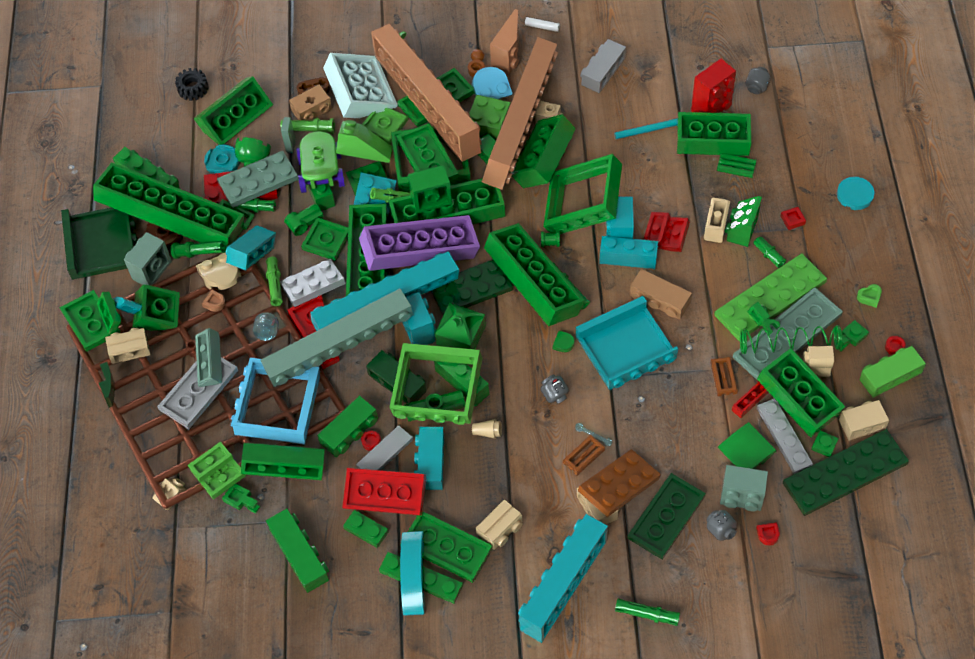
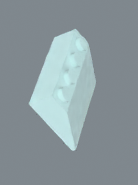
(358, 84)

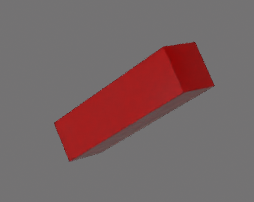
(749, 400)

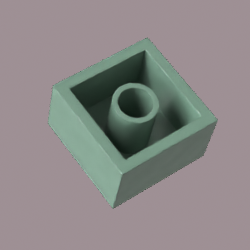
(147, 259)
(743, 488)

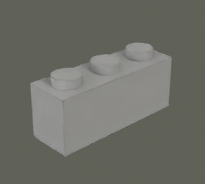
(603, 65)

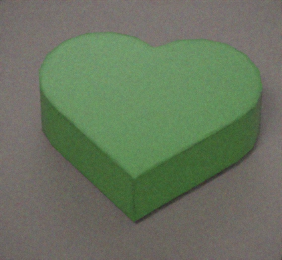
(870, 295)

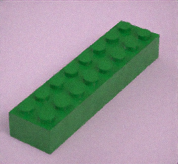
(167, 206)

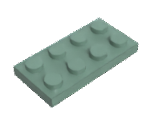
(257, 179)

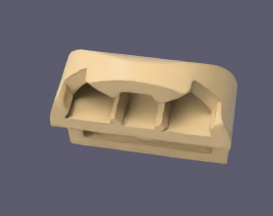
(218, 272)

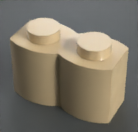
(819, 360)

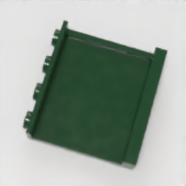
(97, 241)

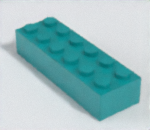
(562, 578)

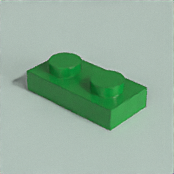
(108, 312)
(365, 528)

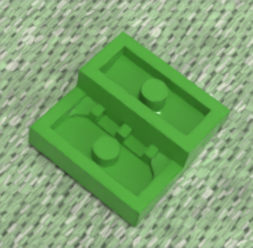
(216, 470)

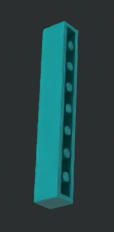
(420, 278)

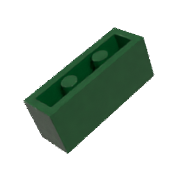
(384, 370)

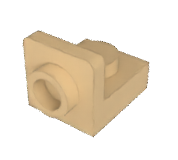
(171, 488)

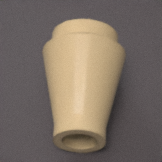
(488, 428)

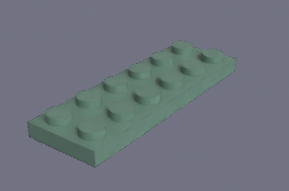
(808, 313)

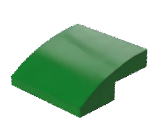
(747, 447)

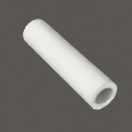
(542, 24)

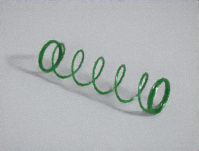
(837, 340)

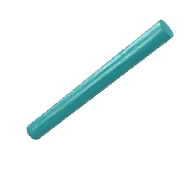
(644, 129)

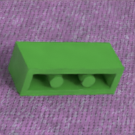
(892, 371)

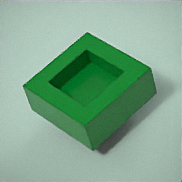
(824, 444)

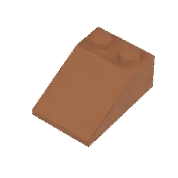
(505, 45)

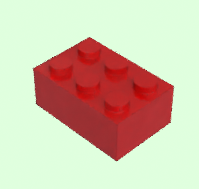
(714, 88)

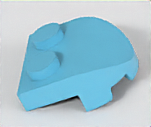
(491, 83)

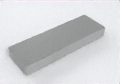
(386, 450)

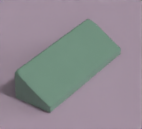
(208, 358)

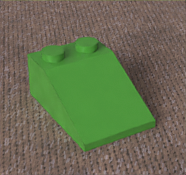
(362, 143)

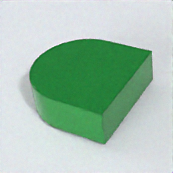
(563, 342)

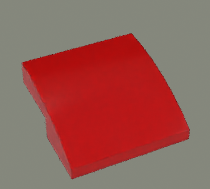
(667, 230)

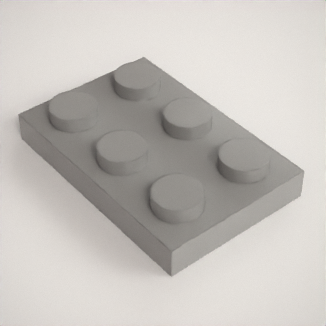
(312, 282)

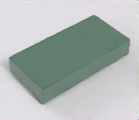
(288, 134)

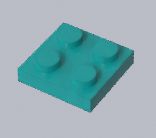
(368, 182)

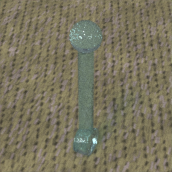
(579, 427)

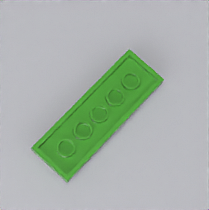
(774, 292)

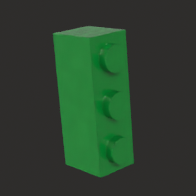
(459, 377)
(348, 426)

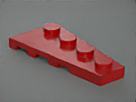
(302, 319)

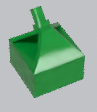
(460, 328)

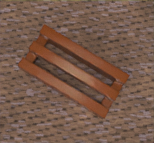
(726, 390)
(572, 466)

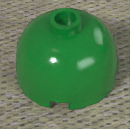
(251, 150)

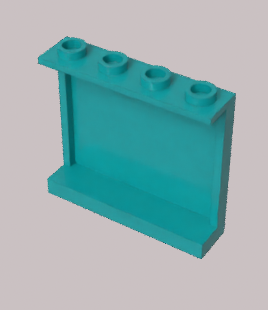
(625, 343)

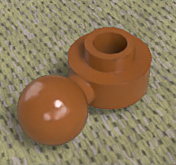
(476, 64)

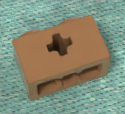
(310, 104)

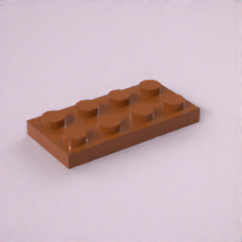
(619, 483)

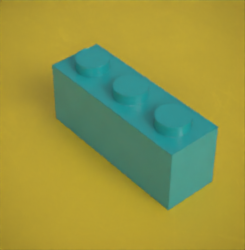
(250, 247)
(628, 252)
(430, 456)

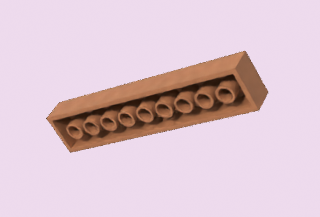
(427, 92)
(520, 113)

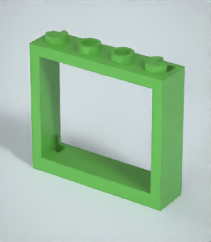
(441, 354)

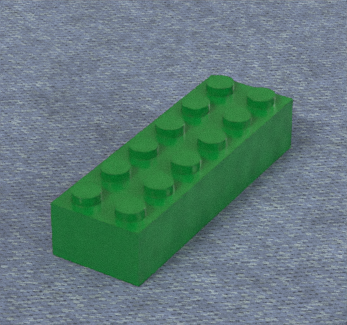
(469, 198)
(357, 270)
(533, 274)

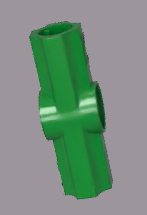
(449, 401)

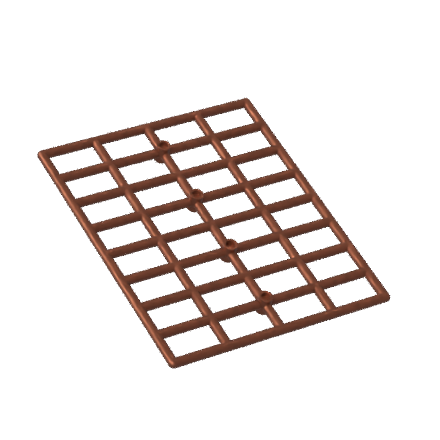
(248, 348)

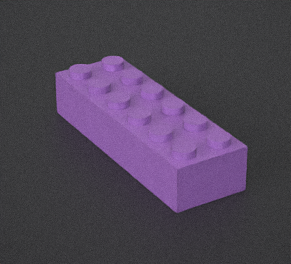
(418, 241)

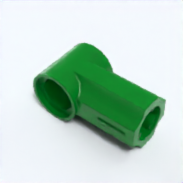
(300, 221)

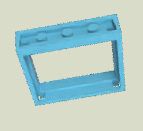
(273, 433)

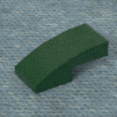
(107, 386)

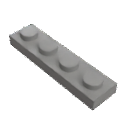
(784, 436)

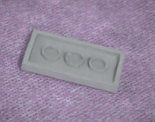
(188, 400)

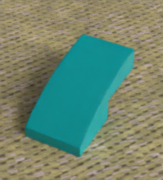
(127, 305)

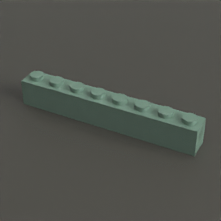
(337, 337)

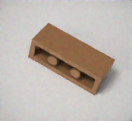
(661, 294)

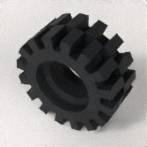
(194, 91)

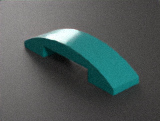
(412, 573)

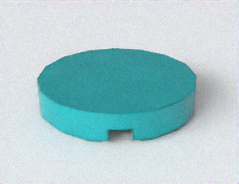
(221, 159)
(855, 193)

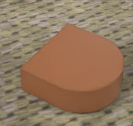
(214, 301)

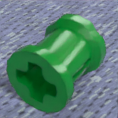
(550, 239)

